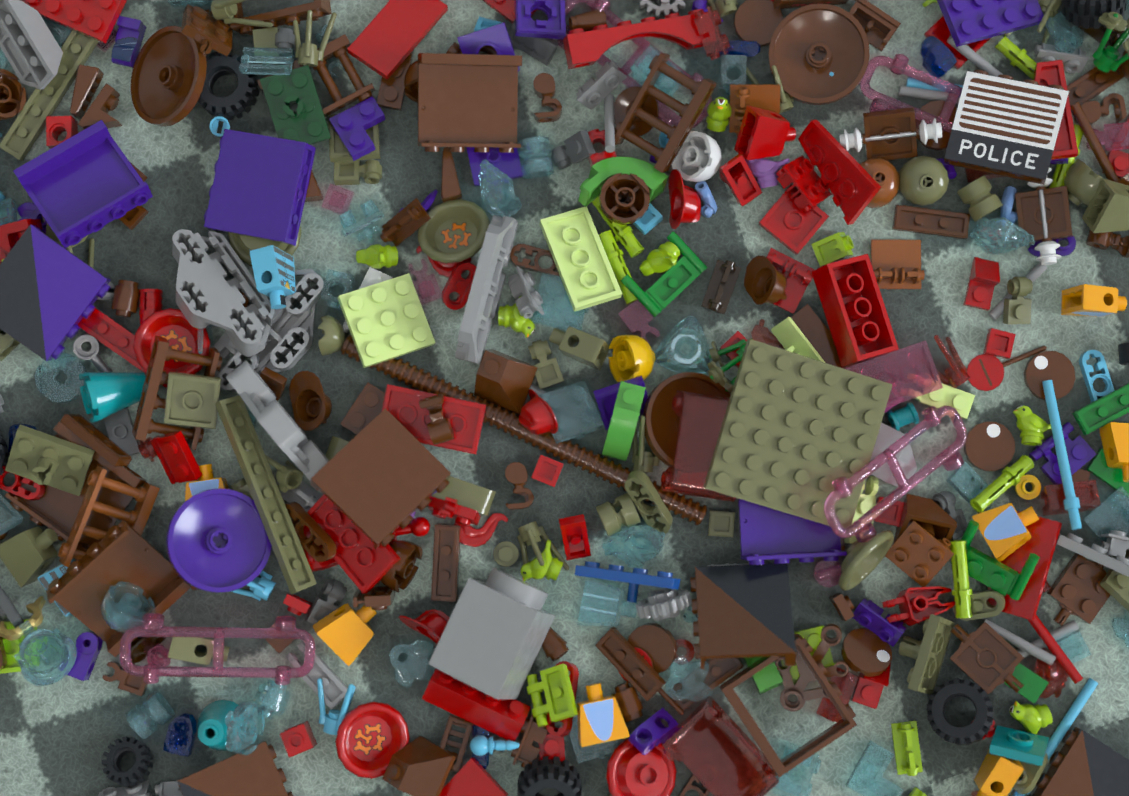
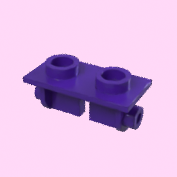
(869, 616)

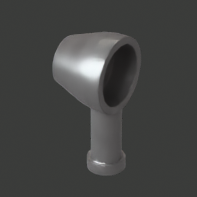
(91, 354)

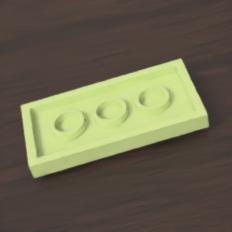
(580, 258)

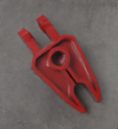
(917, 604)

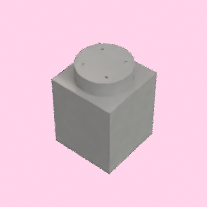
(494, 634)

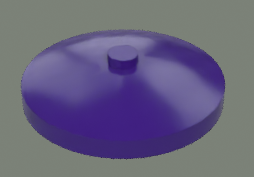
(218, 541)

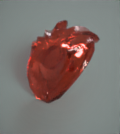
(1053, 674)

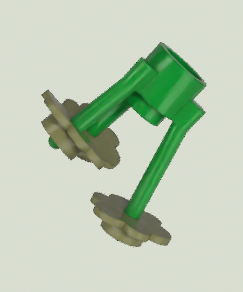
(1107, 58)
(717, 373)

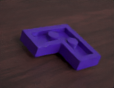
(353, 122)

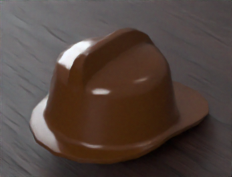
(764, 281)
(309, 401)

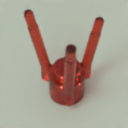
(956, 372)

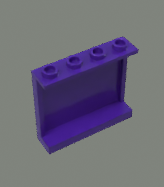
(83, 184)
(259, 186)

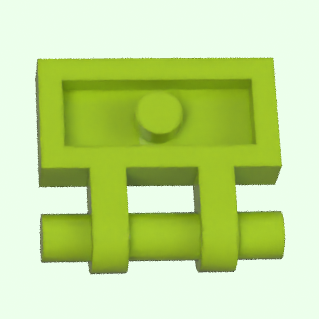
(558, 695)

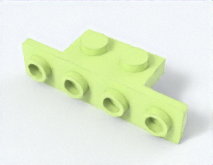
(794, 340)

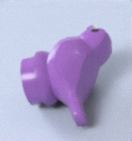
(765, 170)

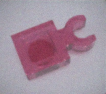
(1114, 136)
(425, 286)
(637, 318)

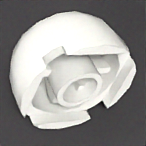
(698, 157)

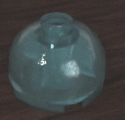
(125, 606)

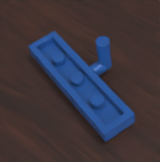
(634, 578)

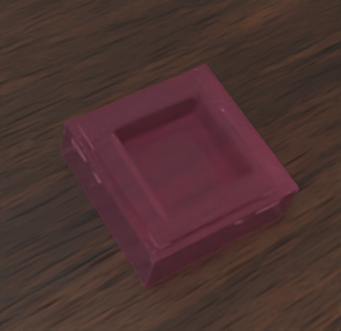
(337, 199)

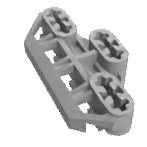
(486, 289)
(217, 299)
(285, 327)
(276, 420)

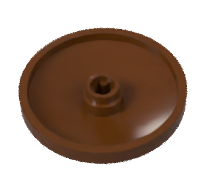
(811, 46)
(167, 77)
(661, 419)

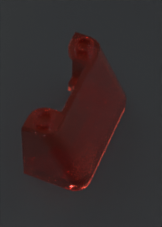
(696, 440)
(720, 753)

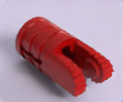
(150, 302)

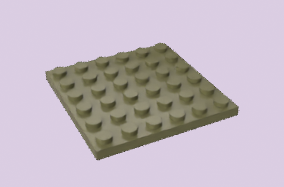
(795, 432)

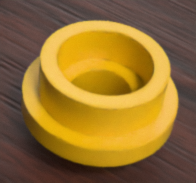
(1020, 487)

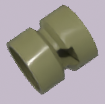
(979, 198)
(618, 514)

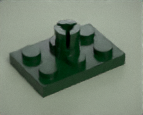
(296, 106)

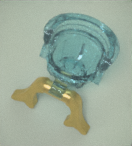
(43, 653)

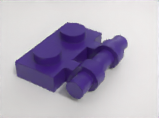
(1077, 451)

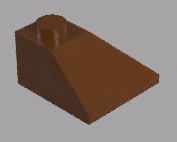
(504, 380)
(928, 516)
(419, 768)

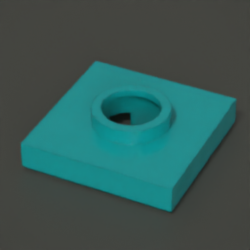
(1019, 745)

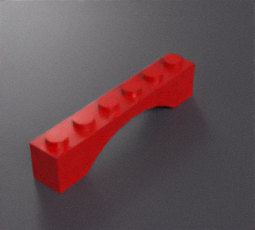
(586, 47)

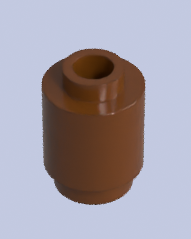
(125, 298)
(628, 701)

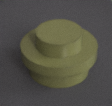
(505, 553)

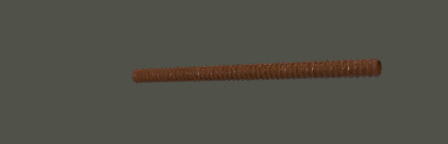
(511, 424)

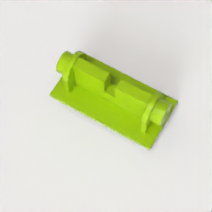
(906, 748)

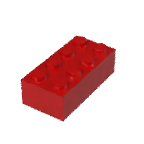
(854, 310)

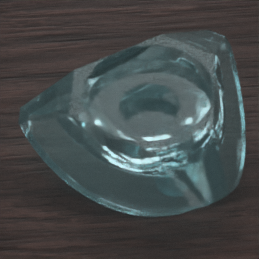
(684, 348)

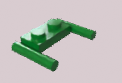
(671, 282)
(994, 573)

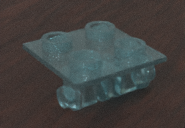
(1110, 514)

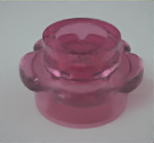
(153, 658)

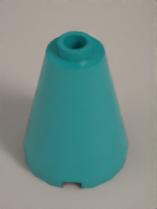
(110, 392)
(212, 726)

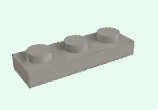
(1094, 553)

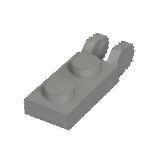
(333, 687)

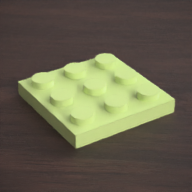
(386, 320)

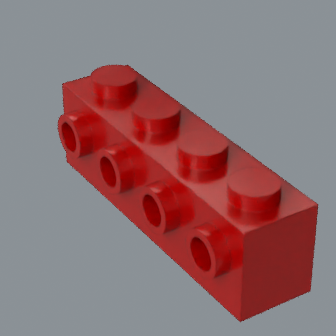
(497, 716)

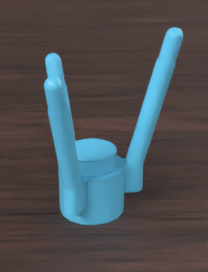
(261, 587)
(335, 717)

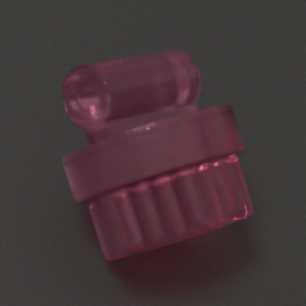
(827, 573)

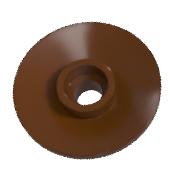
(623, 104)

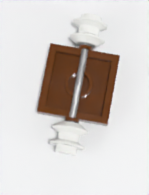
(891, 134)
(1046, 217)

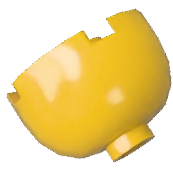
(630, 357)

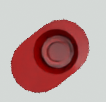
(683, 200)
(538, 416)
(430, 623)

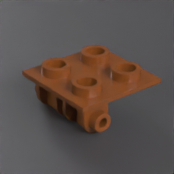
(756, 95)
(897, 263)
(920, 554)

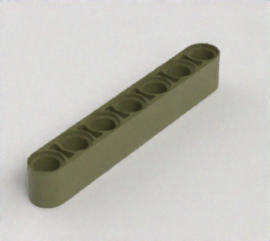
(465, 493)

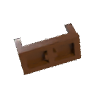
(876, 23)

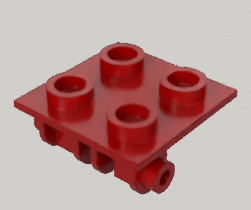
(807, 181)
(797, 278)

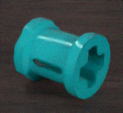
(903, 416)

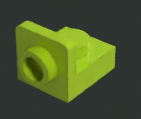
(833, 248)

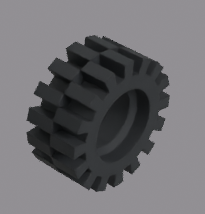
(142, 762)

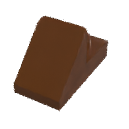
(105, 101)

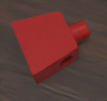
(763, 134)

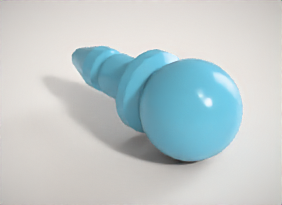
(482, 745)

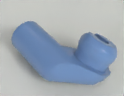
(707, 199)
(1008, 201)

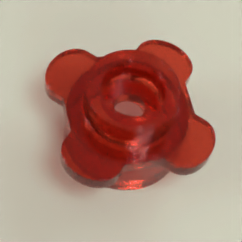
(146, 449)

